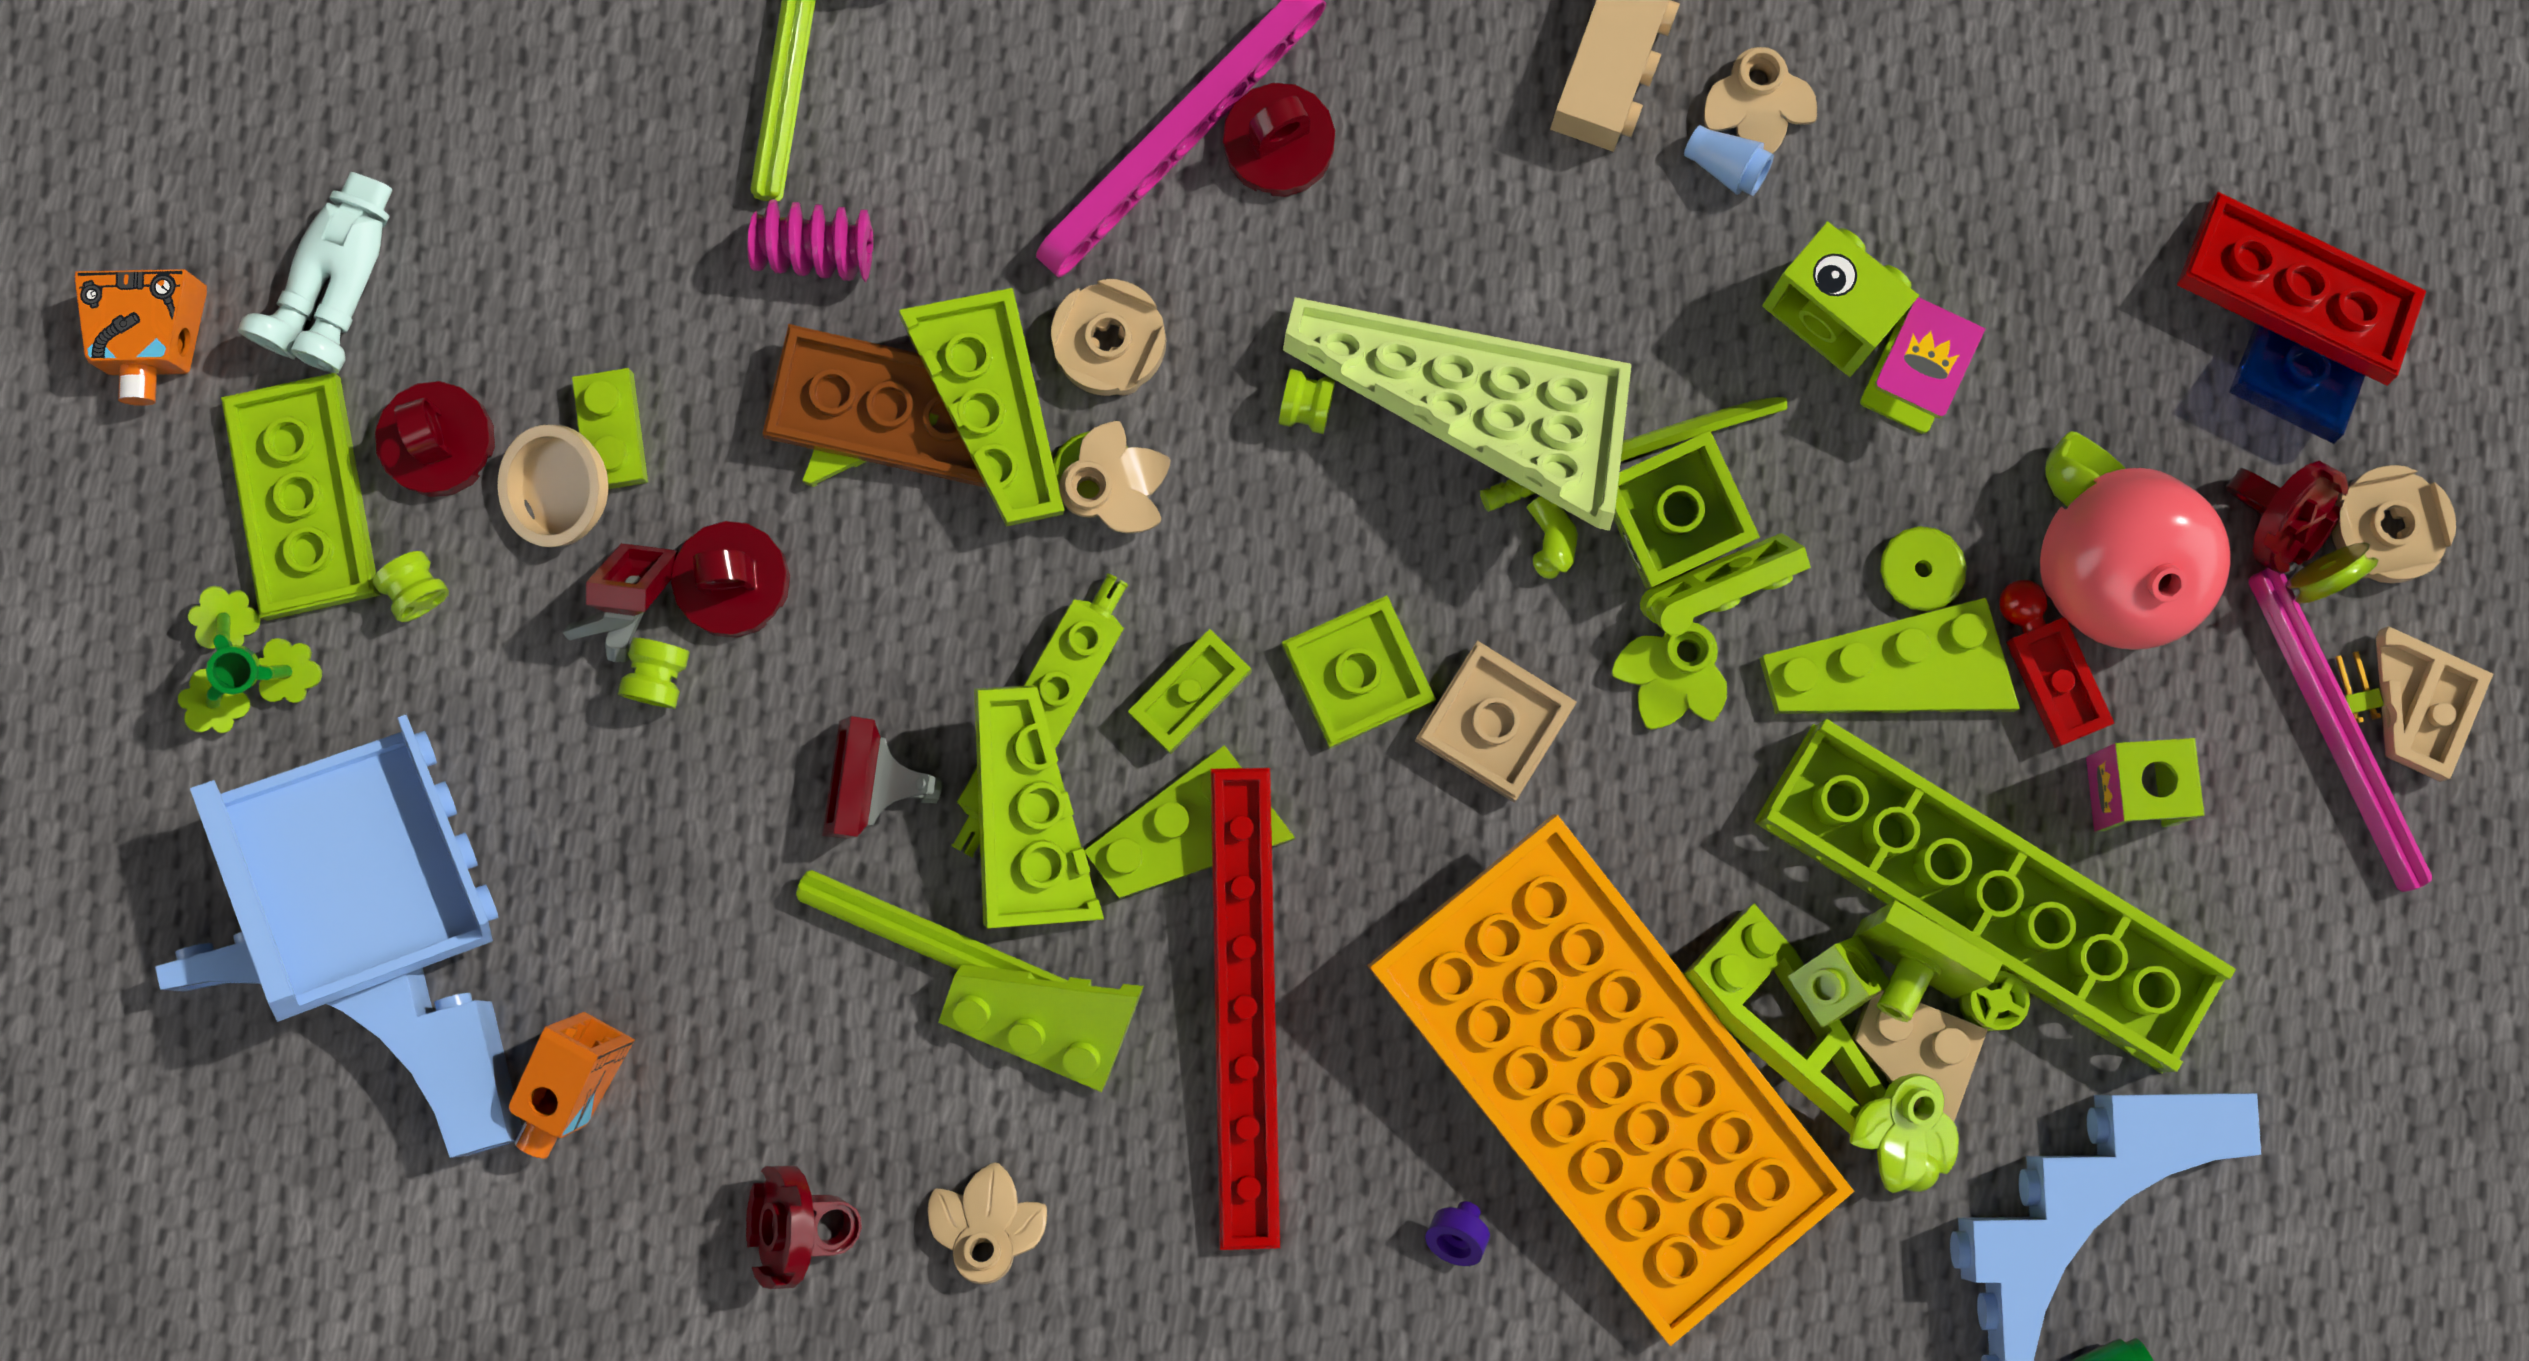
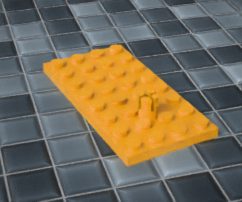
(1611, 1079)

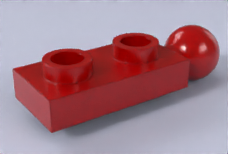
(2053, 667)

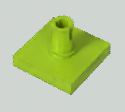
(1923, 957)

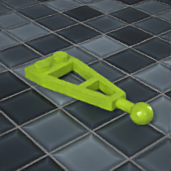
(1732, 972)

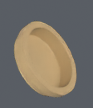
(559, 479)

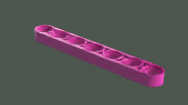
(1177, 134)

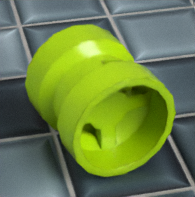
(654, 668)

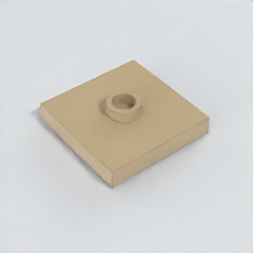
(1495, 721)

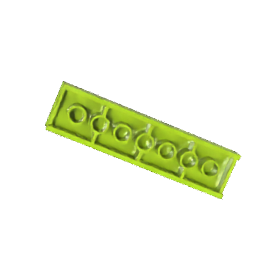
(1997, 891)

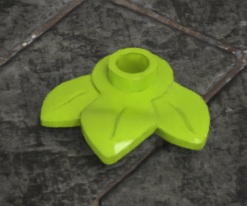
(1668, 682)
(1907, 1136)

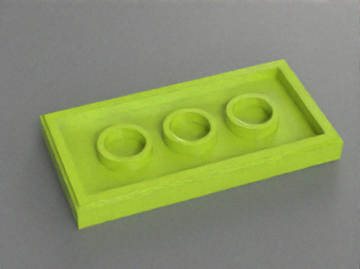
(300, 496)

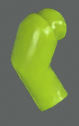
(1558, 541)

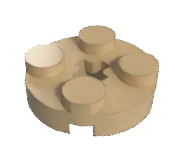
(1097, 307)
(2421, 505)

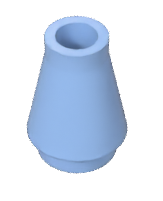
(1731, 159)

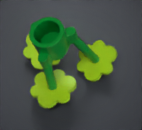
(218, 690)

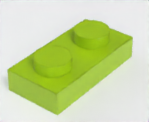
(611, 423)
(1189, 691)

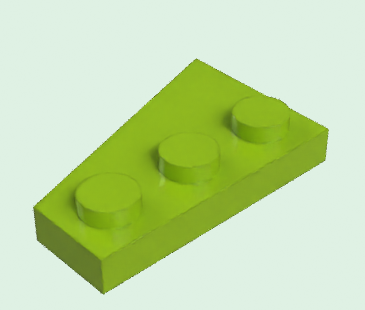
(1049, 1023)

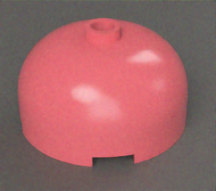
(2136, 559)

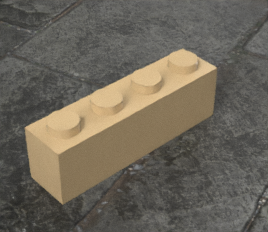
(1609, 67)

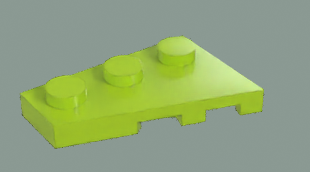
(1168, 834)

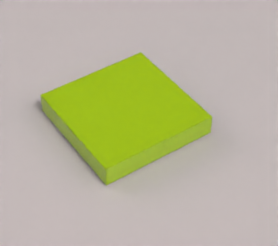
(1358, 672)

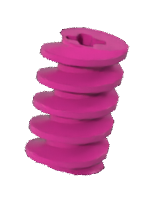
(810, 242)

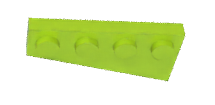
(988, 387)
(1912, 664)
(1026, 824)

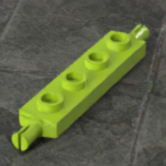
(1062, 679)

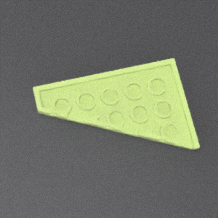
(1511, 404)

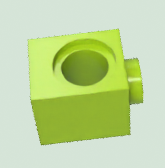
(1839, 980)

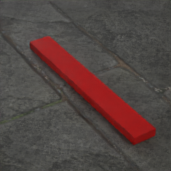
(1245, 1009)

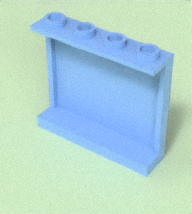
(346, 871)

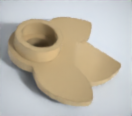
(1760, 110)
(1123, 480)
(989, 1215)

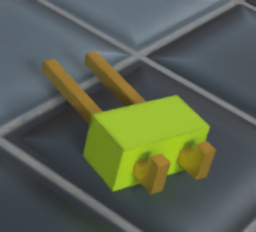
(2363, 700)

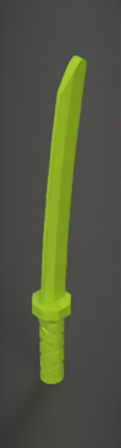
(1512, 491)

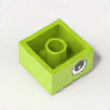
(1840, 298)
(1680, 510)

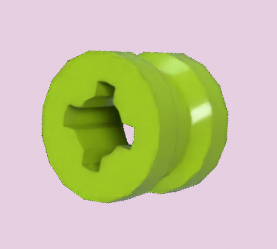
(1307, 401)
(410, 586)
(2006, 1005)

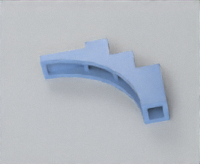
(449, 1051)
(2070, 1195)

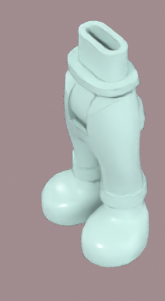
(338, 245)

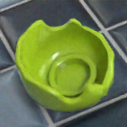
(2075, 465)

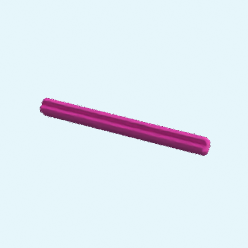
(2340, 730)

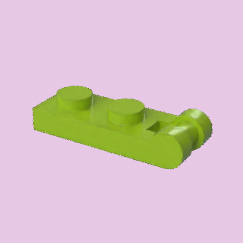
(1723, 583)

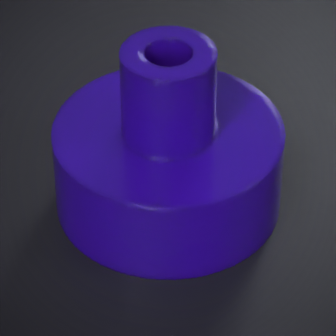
(1458, 1234)

